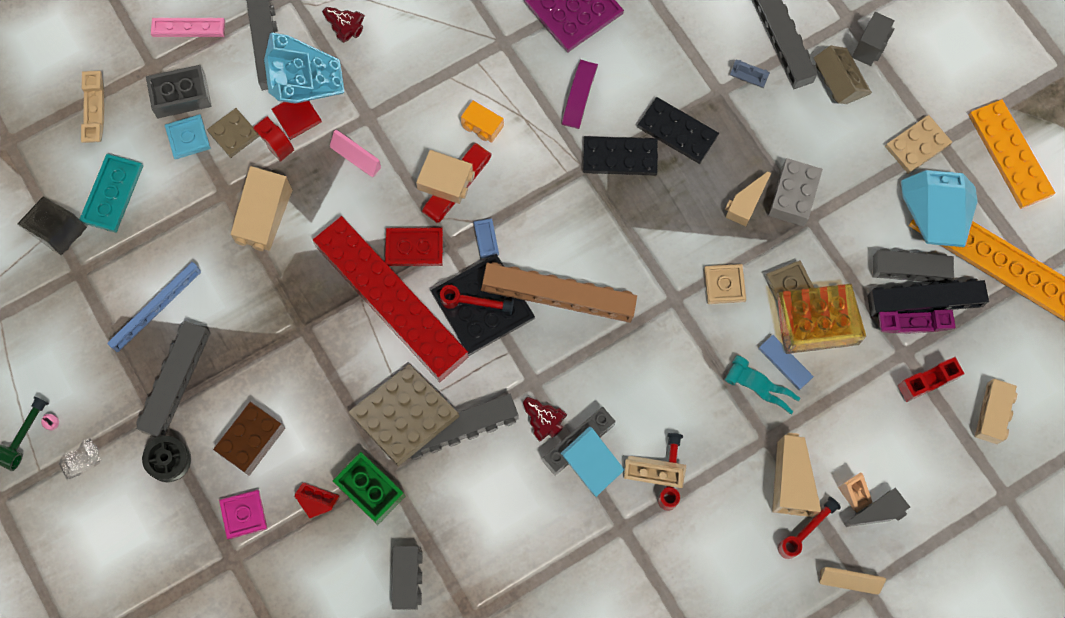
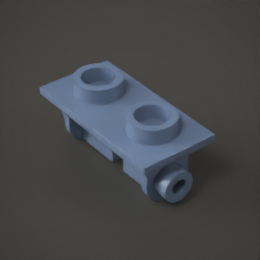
(749, 73)

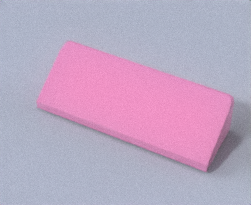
(355, 153)

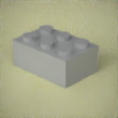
(795, 192)

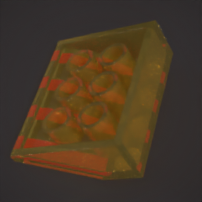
(819, 318)

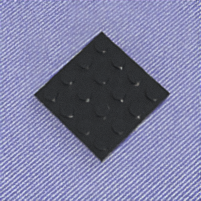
(476, 324)

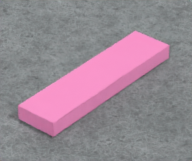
(188, 27)

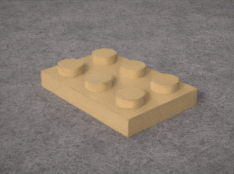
(918, 144)

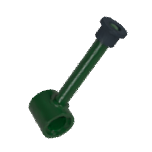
(9, 456)

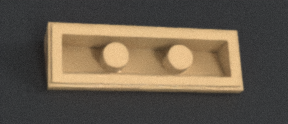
(655, 471)
(851, 580)

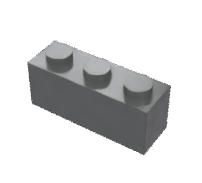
(406, 578)

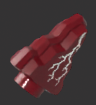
(344, 23)
(544, 418)

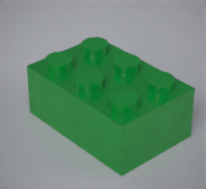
(369, 488)

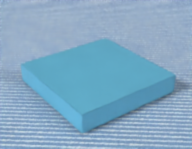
(187, 136)

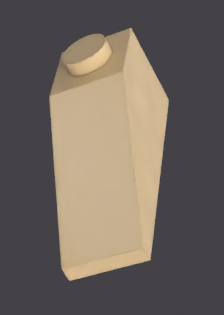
(745, 201)

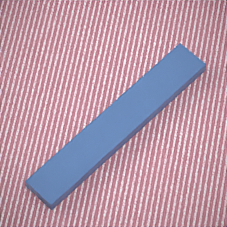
(154, 307)

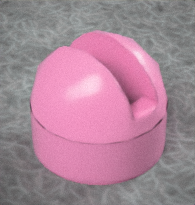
(51, 417)

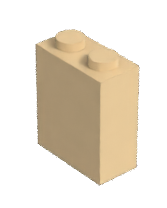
(445, 177)

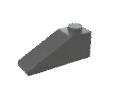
(885, 509)

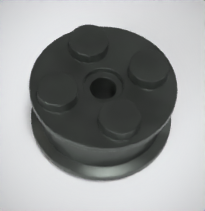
(176, 464)

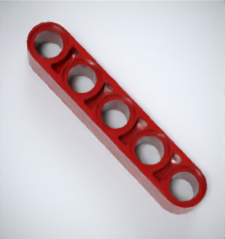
(438, 207)

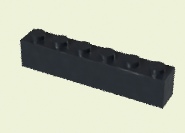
(930, 297)

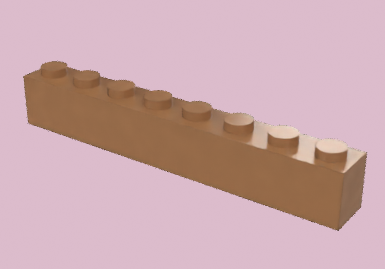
(559, 292)

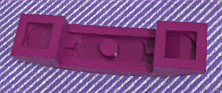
(579, 94)
(916, 322)

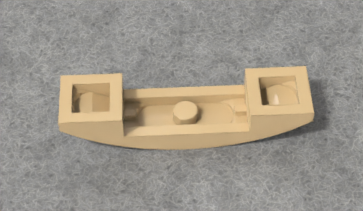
(93, 107)

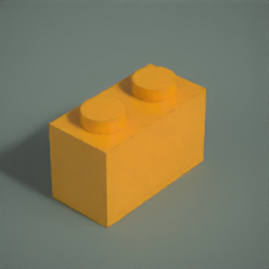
(482, 121)

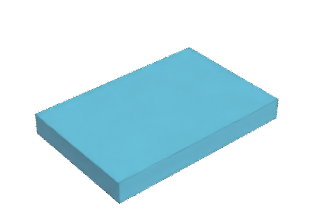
(592, 461)

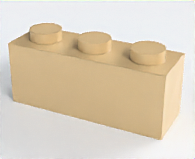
(996, 411)

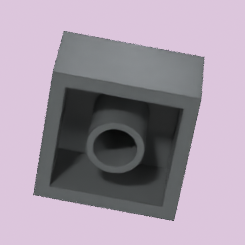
(874, 39)

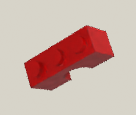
(930, 380)

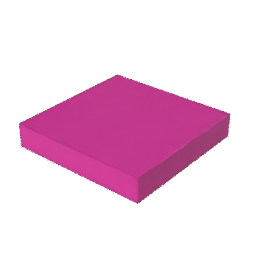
(243, 514)

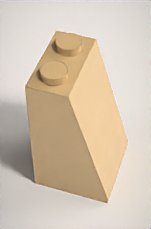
(261, 208)
(794, 479)

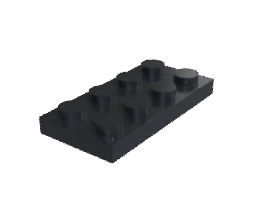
(678, 130)
(620, 155)

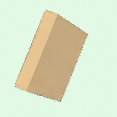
(725, 284)

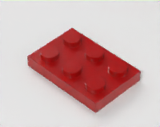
(414, 247)

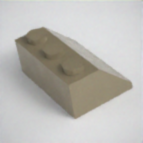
(841, 75)

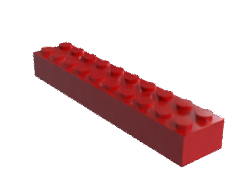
(391, 299)

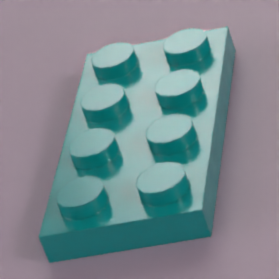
(111, 193)

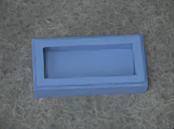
(486, 238)

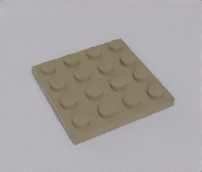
(403, 414)

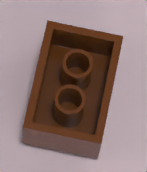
(249, 438)

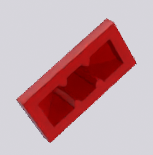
(315, 500)

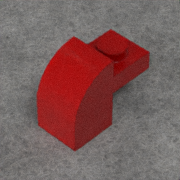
(274, 138)

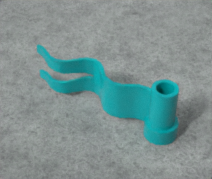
(758, 383)

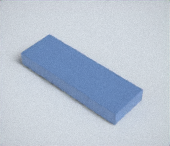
(785, 363)

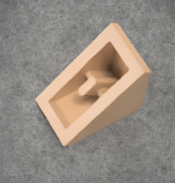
(856, 492)

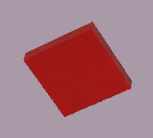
(296, 117)

